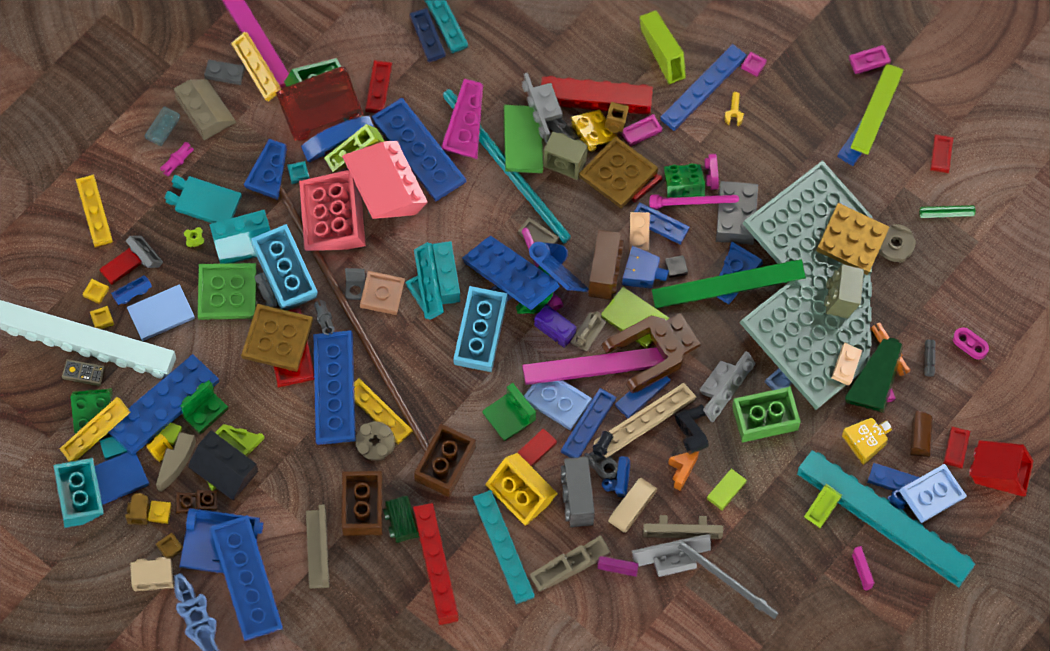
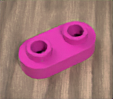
(712, 179)
(972, 342)

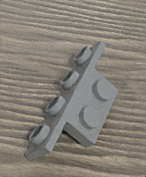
(544, 104)
(724, 383)
(669, 558)

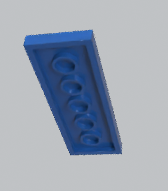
(420, 149)
(510, 272)
(334, 388)
(160, 405)
(246, 578)

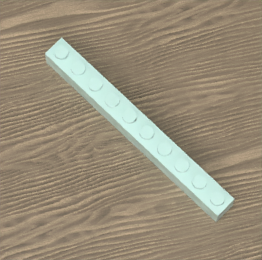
(86, 340)

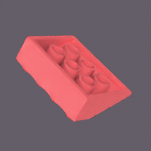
(385, 180)
(332, 213)

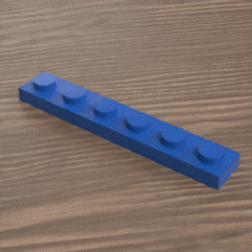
(703, 87)

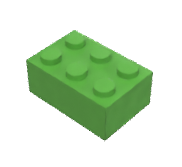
(766, 414)

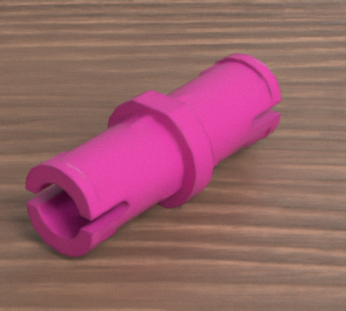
(176, 159)

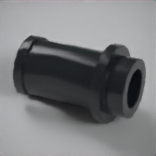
(600, 448)

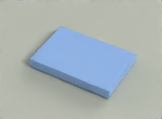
(160, 312)
(558, 401)
(932, 493)

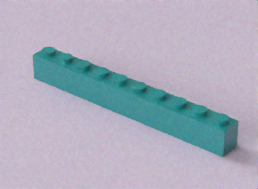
(887, 519)

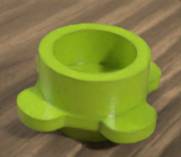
(194, 242)

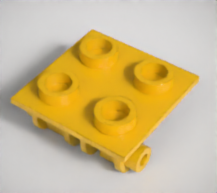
(591, 129)

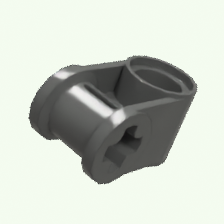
(599, 464)

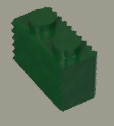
(401, 519)

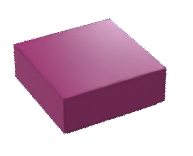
(753, 64)

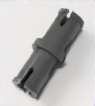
(324, 317)

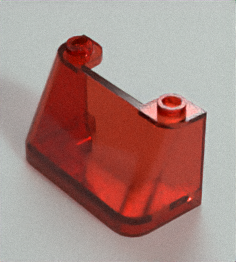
(319, 102)

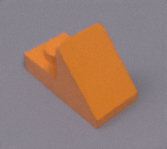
(685, 464)

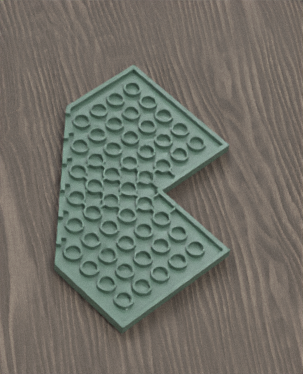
(794, 320)

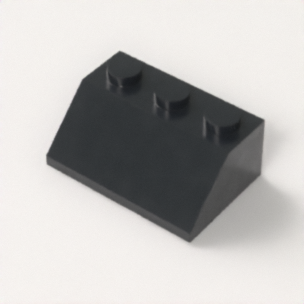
(222, 465)

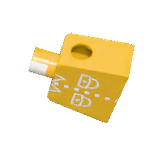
(867, 438)

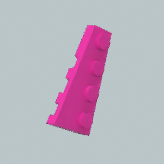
(464, 126)

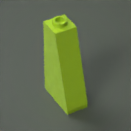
(664, 47)

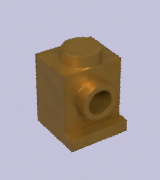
(615, 121)
(138, 509)

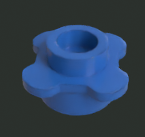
(897, 500)

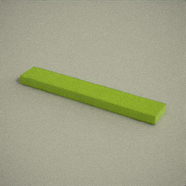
(877, 109)

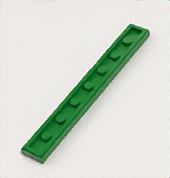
(728, 284)

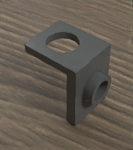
(354, 277)

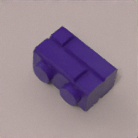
(555, 326)

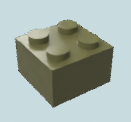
(565, 155)
(844, 291)

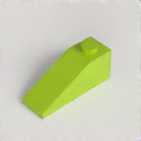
(362, 138)

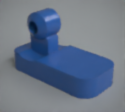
(620, 485)

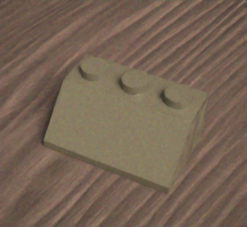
(203, 107)

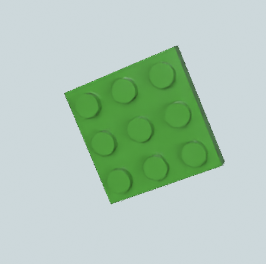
(227, 291)

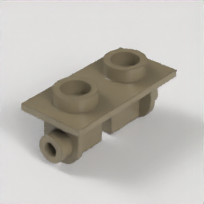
(588, 331)

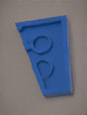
(268, 170)
(737, 261)

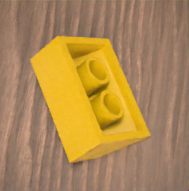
(520, 488)

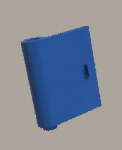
(551, 258)
(199, 547)

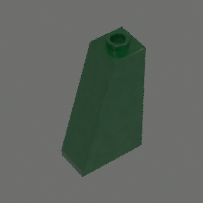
(876, 380)

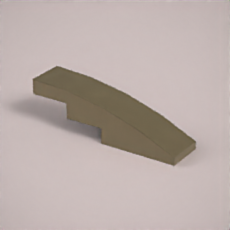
(570, 564)

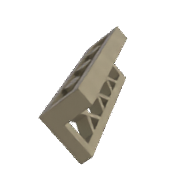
(317, 548)

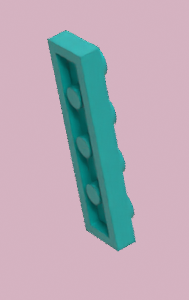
(428, 281)

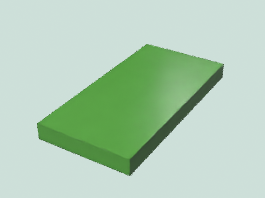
(522, 140)

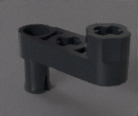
(696, 439)

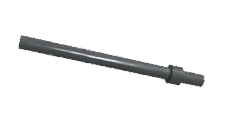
(759, 603)

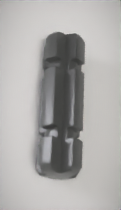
(266, 290)
(929, 358)

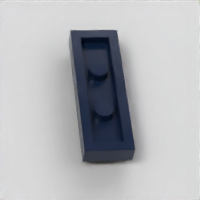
(427, 35)

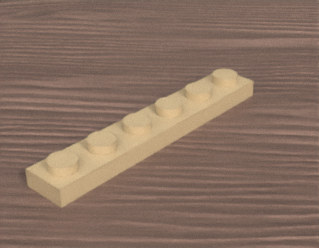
(649, 417)

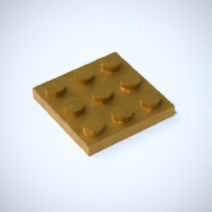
(618, 172)
(852, 238)
(277, 337)

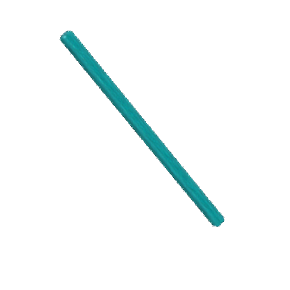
(516, 178)

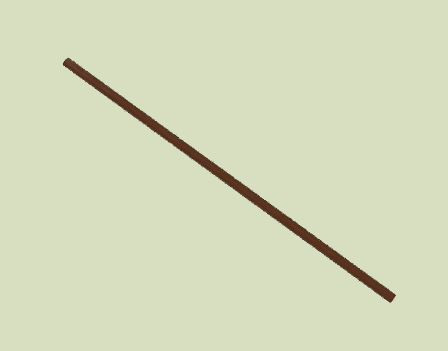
(357, 326)

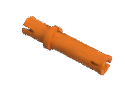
(882, 334)

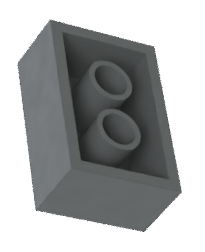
(732, 215)
(577, 492)

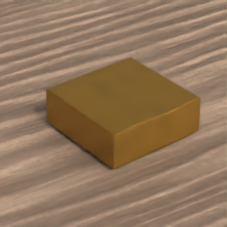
(169, 546)

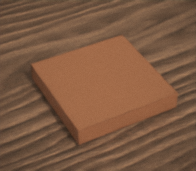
(382, 293)

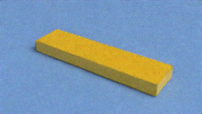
(256, 66)
(94, 210)
(379, 411)
(95, 430)

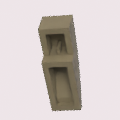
(175, 460)

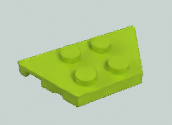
(240, 439)

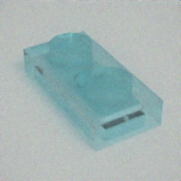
(162, 126)

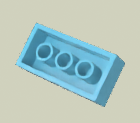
(284, 267)
(480, 329)

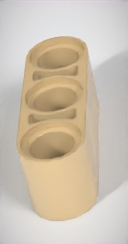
(632, 505)

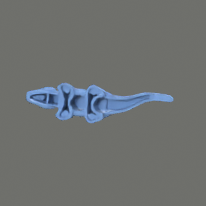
(199, 625)

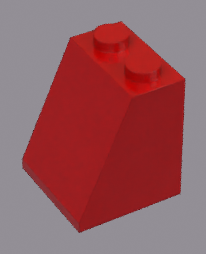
(1002, 466)

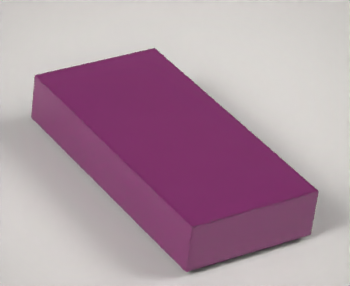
(618, 566)

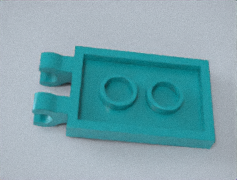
(203, 199)

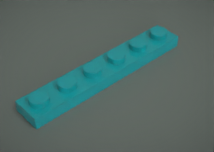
(503, 547)

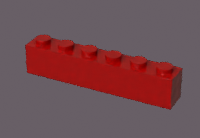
(599, 95)
(435, 564)

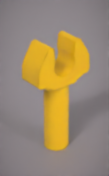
(734, 110)

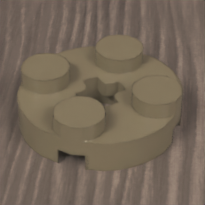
(906, 242)
(382, 449)

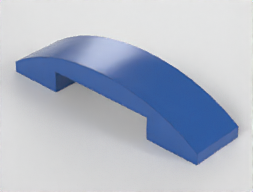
(332, 137)

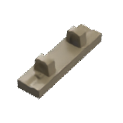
(666, 530)

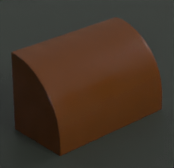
(921, 434)

